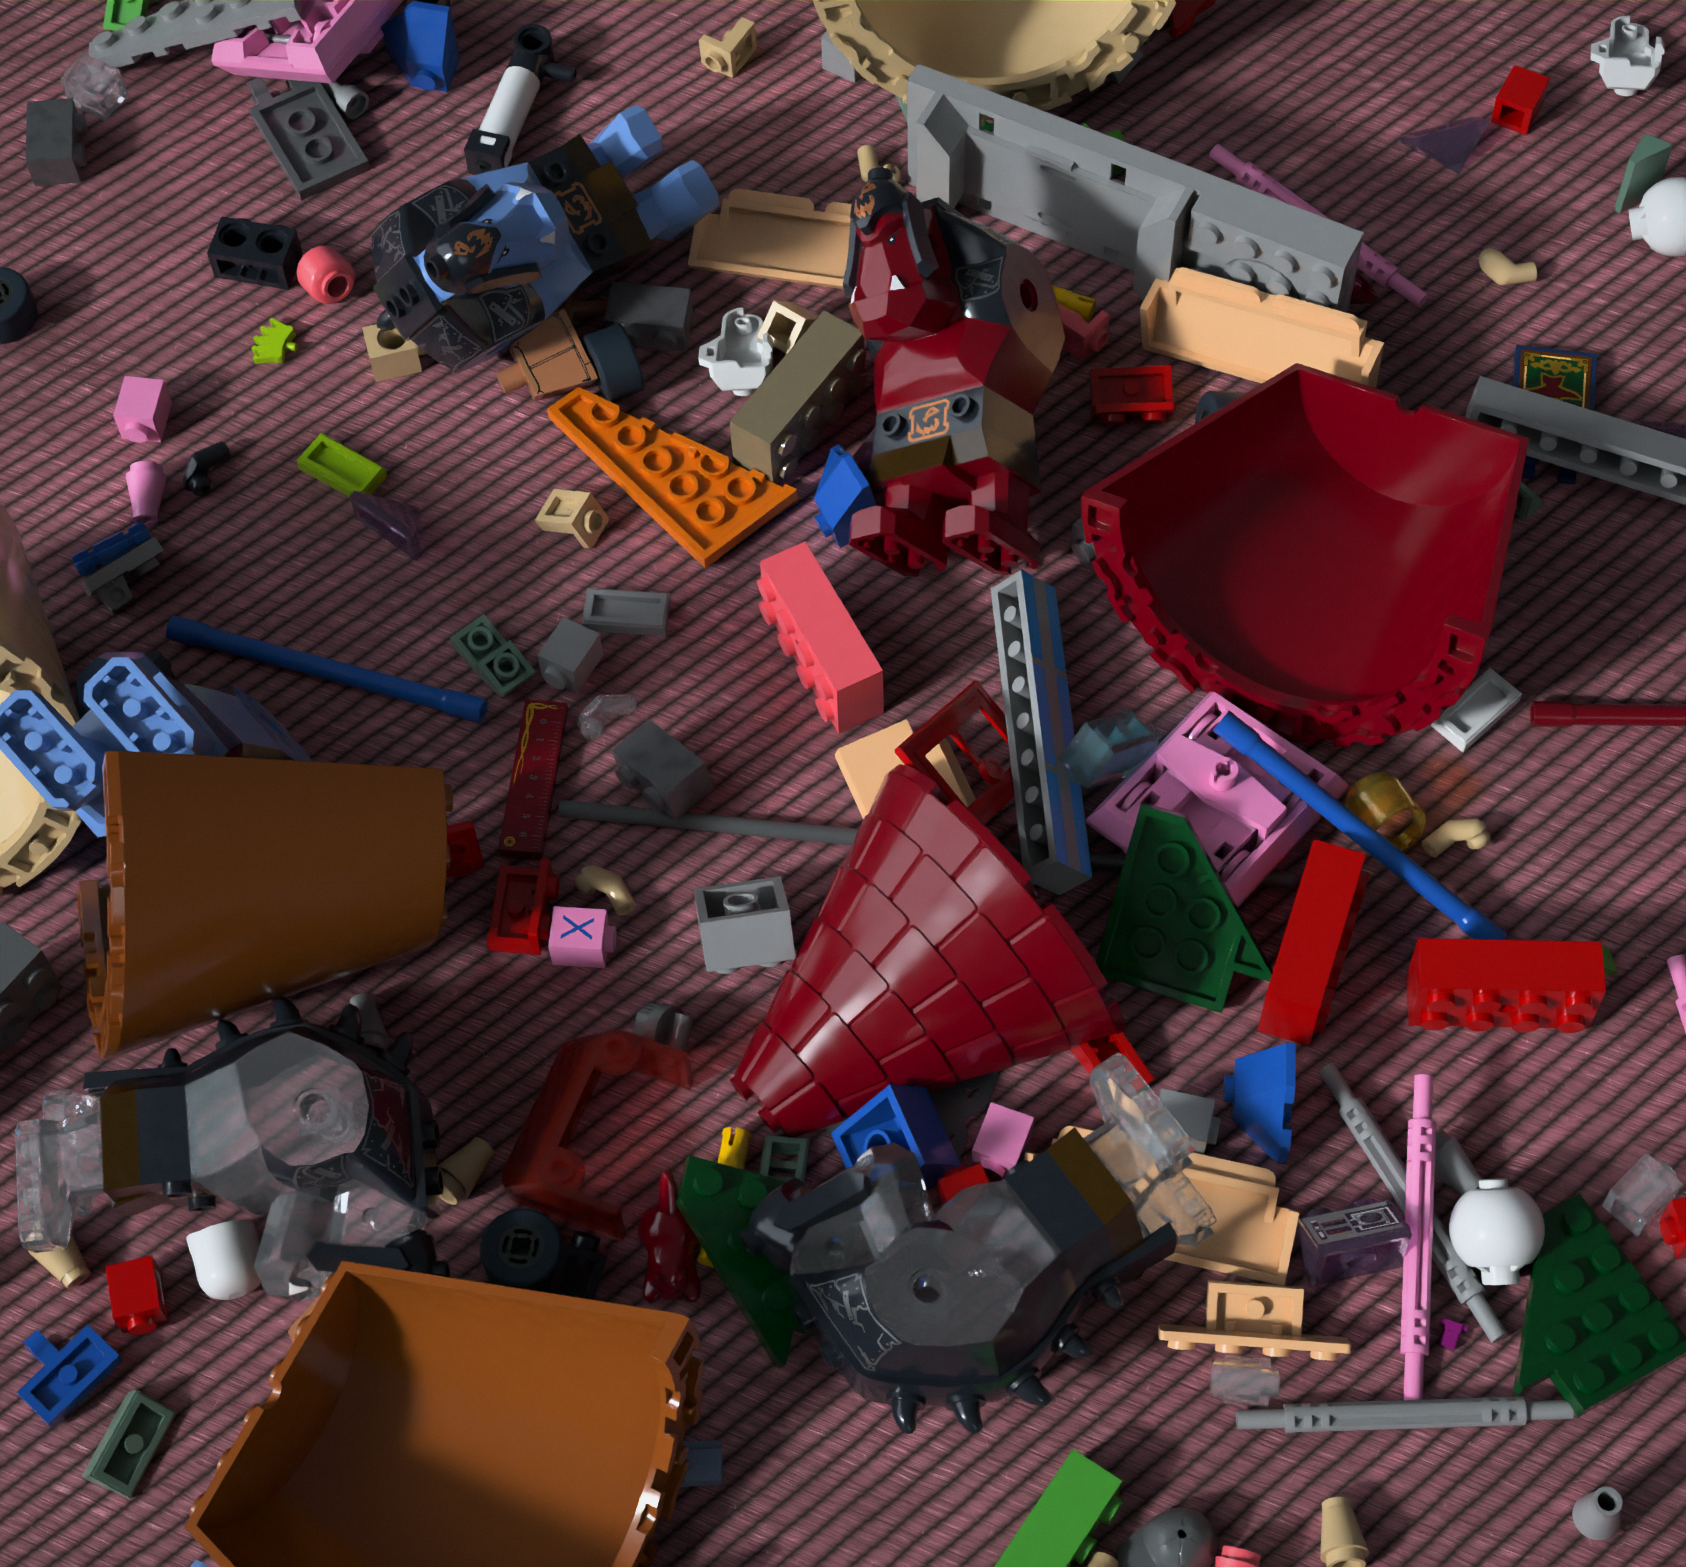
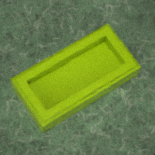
(340, 467)

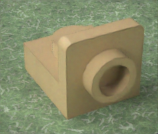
(732, 52)
(573, 514)

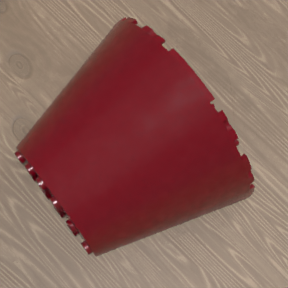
(1315, 554)

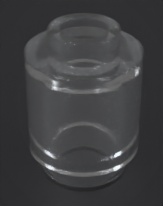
(1244, 1380)

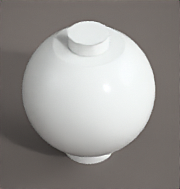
(1662, 217)
(1497, 1230)

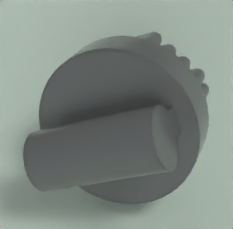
(664, 1025)

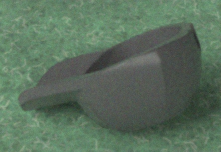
(1159, 1545)

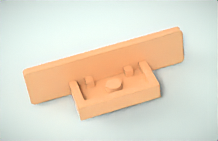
(1254, 1317)

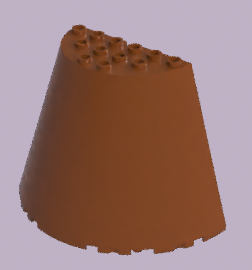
(252, 885)
(459, 1431)

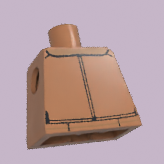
(548, 360)

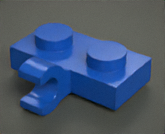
(66, 1373)

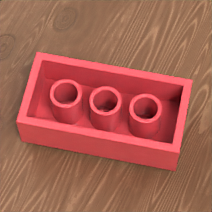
(821, 638)

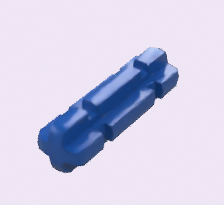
(110, 549)

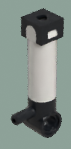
(531, 61)

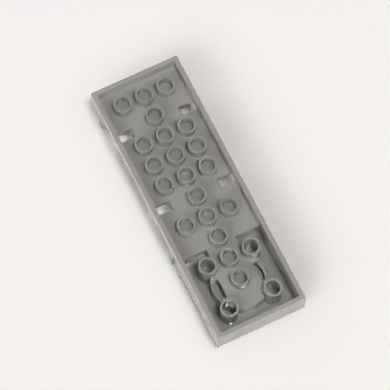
(1163, 218)

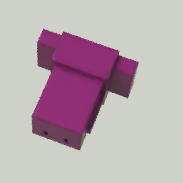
(1451, 1333)

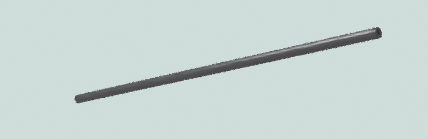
(801, 831)

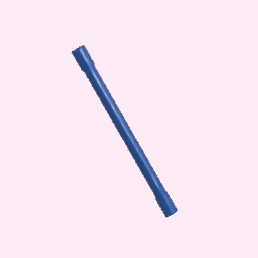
(448, 701)
(1250, 744)

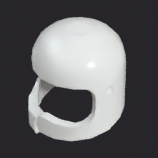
(226, 1259)

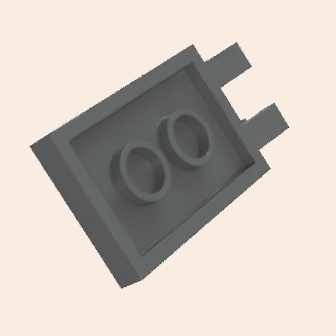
(306, 136)

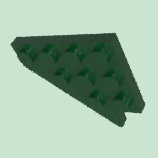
(1175, 919)
(718, 1207)
(1590, 1315)

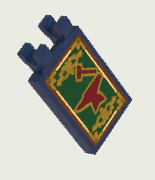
(1558, 375)

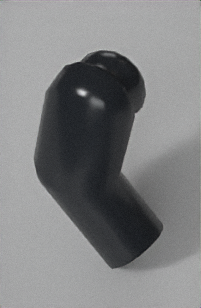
(199, 464)

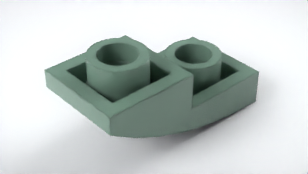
(491, 656)

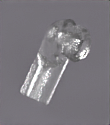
(600, 708)

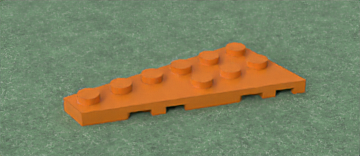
(677, 481)

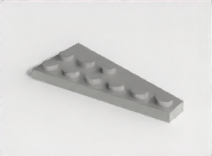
(189, 24)

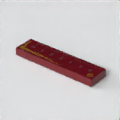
(533, 779)

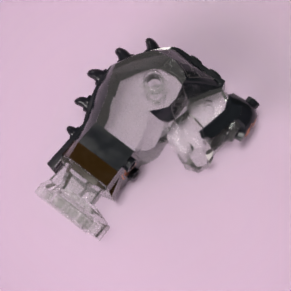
(269, 1122)
(992, 1282)

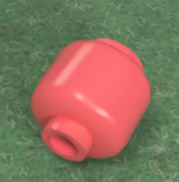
(325, 274)

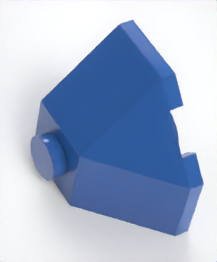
(423, 45)
(840, 494)
(1263, 1098)

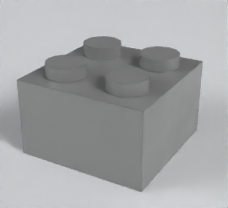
(744, 925)

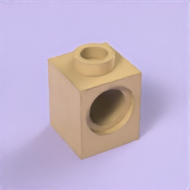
(390, 354)

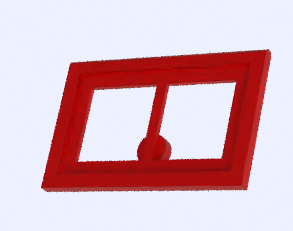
(944, 723)

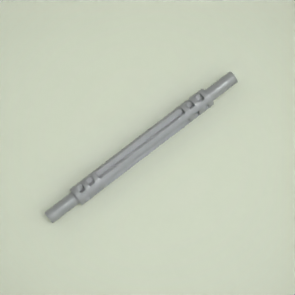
(1393, 1173)
(1404, 1414)

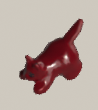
(669, 1248)

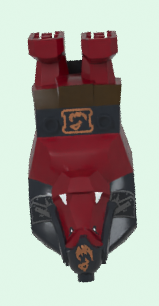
(960, 362)

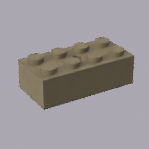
(799, 398)

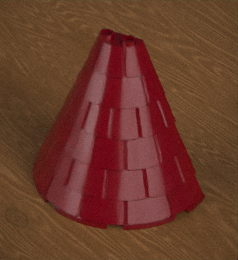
(920, 970)

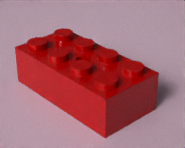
(1314, 943)
(1505, 984)

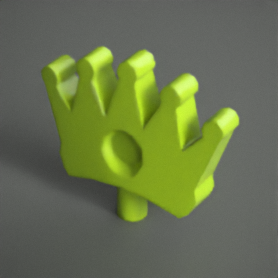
(274, 343)

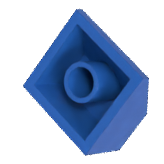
(901, 1117)

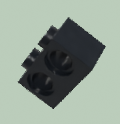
(255, 252)

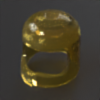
(1379, 798)

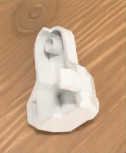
(1627, 58)
(738, 356)

